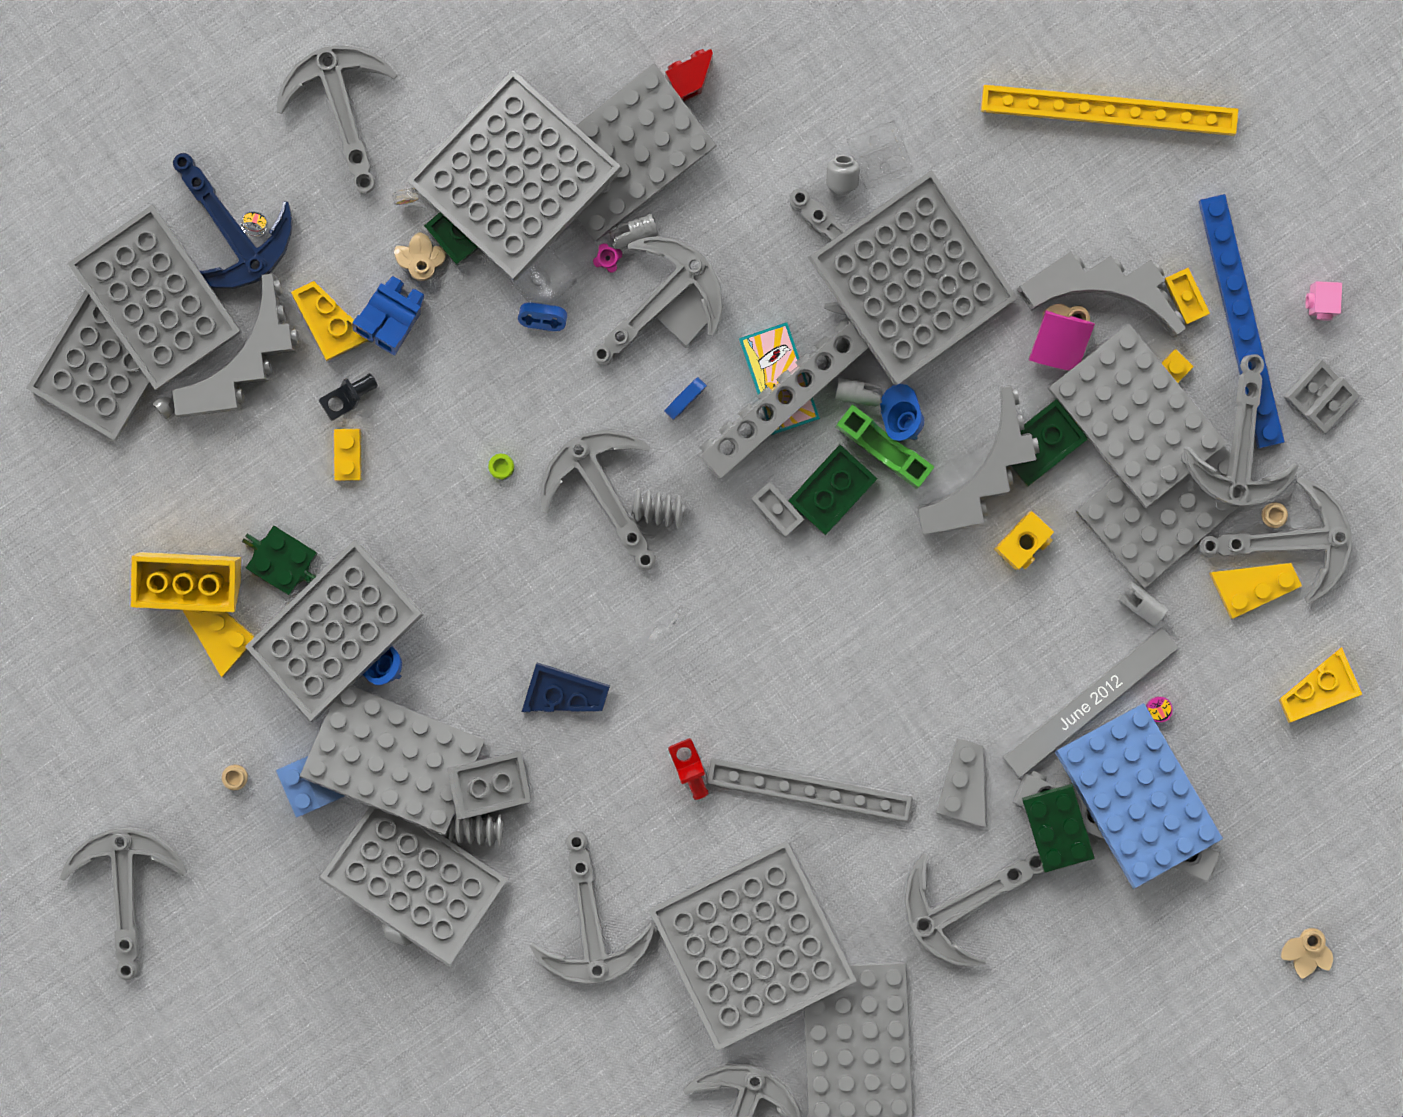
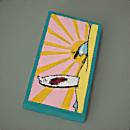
(767, 357)

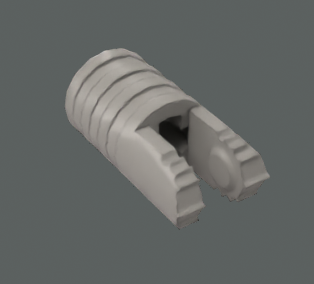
(633, 231)
(858, 392)
(1147, 607)

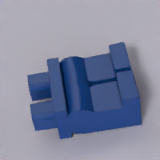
(389, 315)

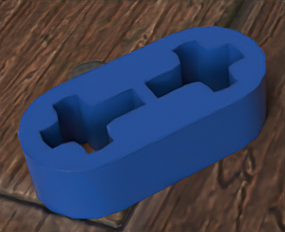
(542, 316)
(685, 398)

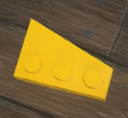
(326, 321)
(1252, 587)
(220, 636)
(1321, 689)

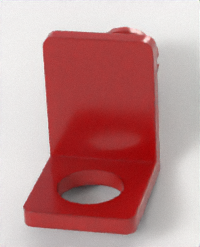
(690, 770)

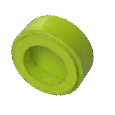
(501, 466)

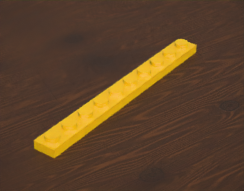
(1109, 110)

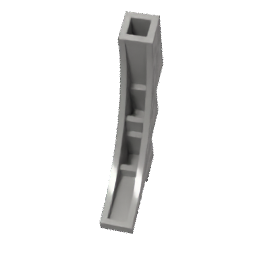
(1106, 278)
(250, 365)
(1009, 448)

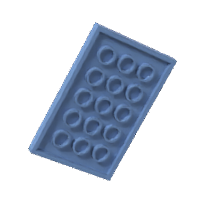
(1138, 795)

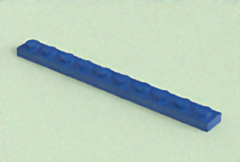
(1239, 310)

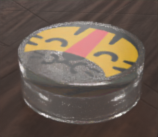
(405, 196)
(254, 223)

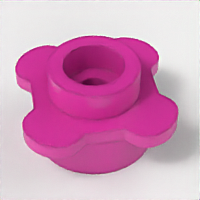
(605, 250)

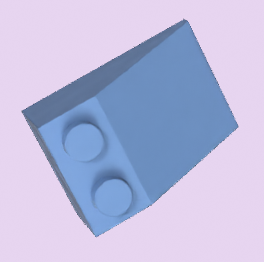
(303, 794)

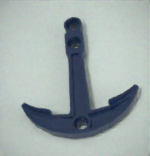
(267, 254)

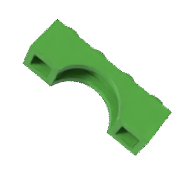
(890, 452)

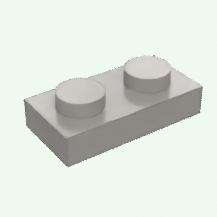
(777, 509)

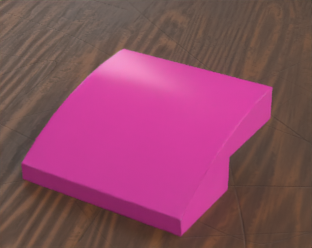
(1061, 341)

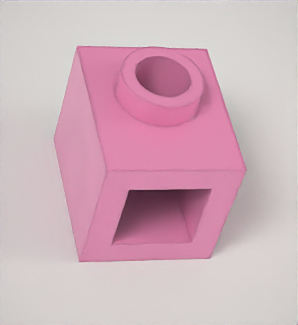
(1324, 300)

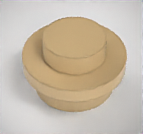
(1274, 515)
(234, 777)

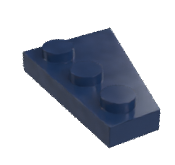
(563, 691)

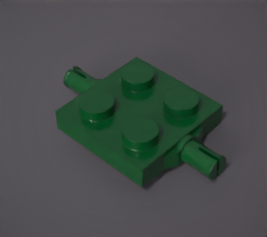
(280, 560)

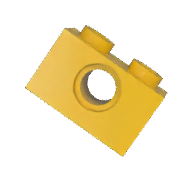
(1010, 548)

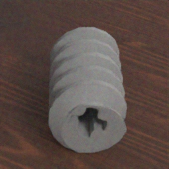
(658, 509)
(477, 828)

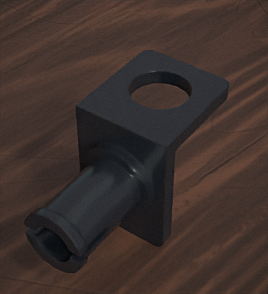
(348, 394)

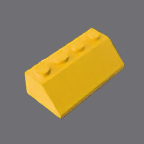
(185, 581)

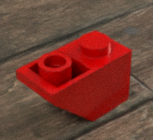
(690, 76)

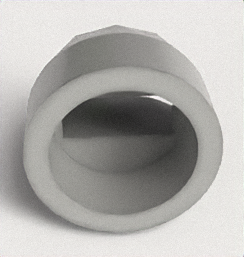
(164, 406)

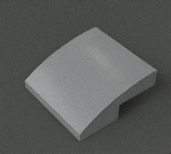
(685, 315)
(1321, 396)

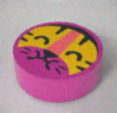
(1159, 708)

